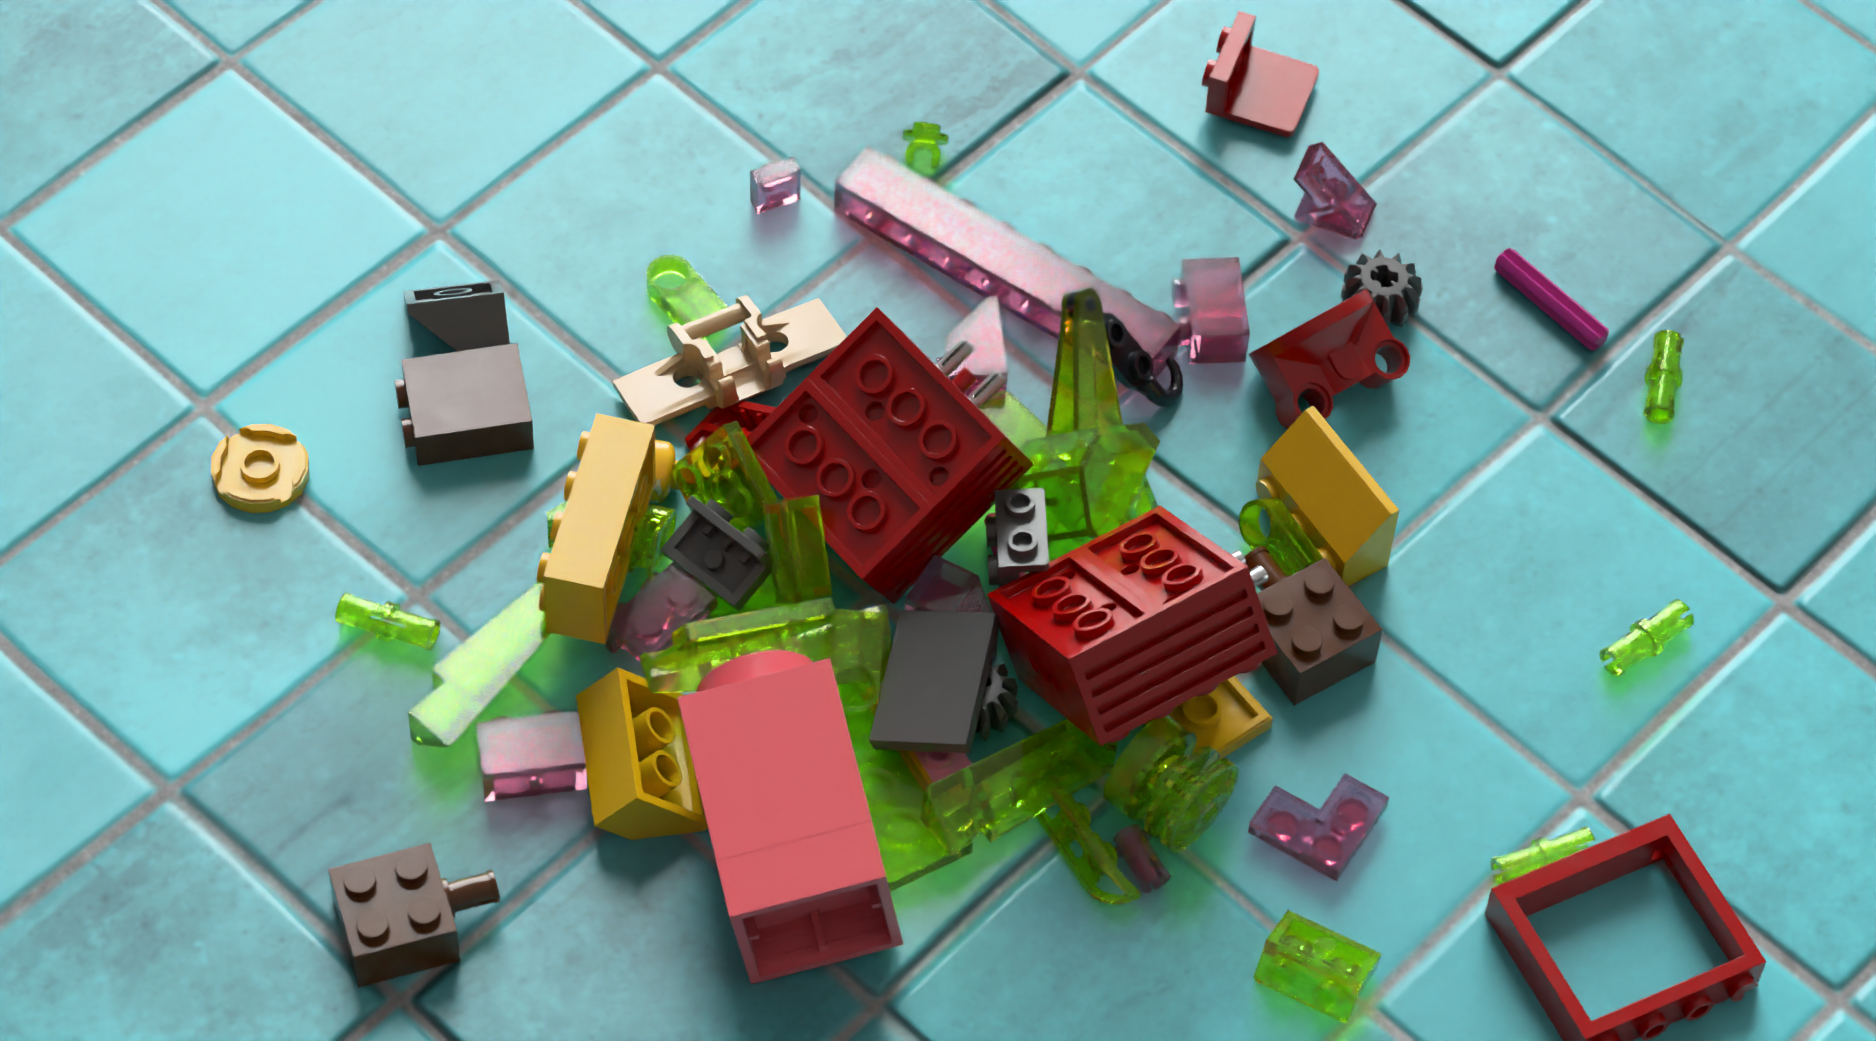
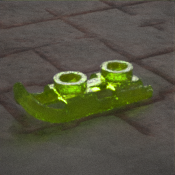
(1098, 855)

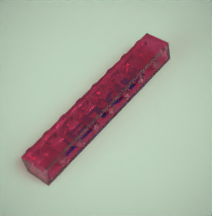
(985, 251)

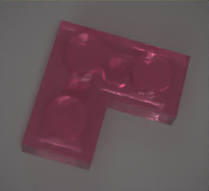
(1322, 836)

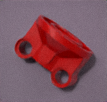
(1330, 357)

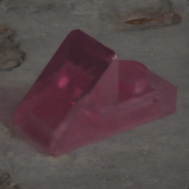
(1331, 194)

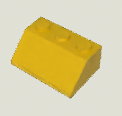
(1330, 497)
(638, 759)

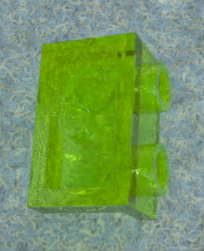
(1315, 966)

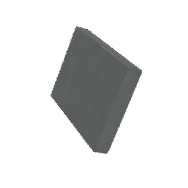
(934, 681)

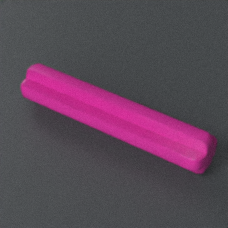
(1551, 299)

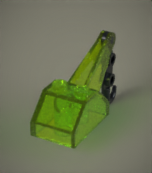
(1088, 456)

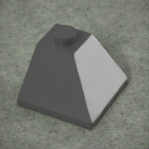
(462, 314)

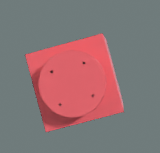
(787, 814)

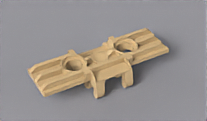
(735, 372)

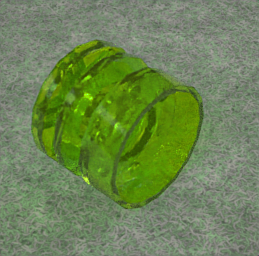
(1170, 783)

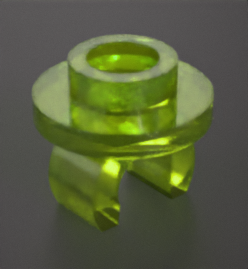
(927, 137)

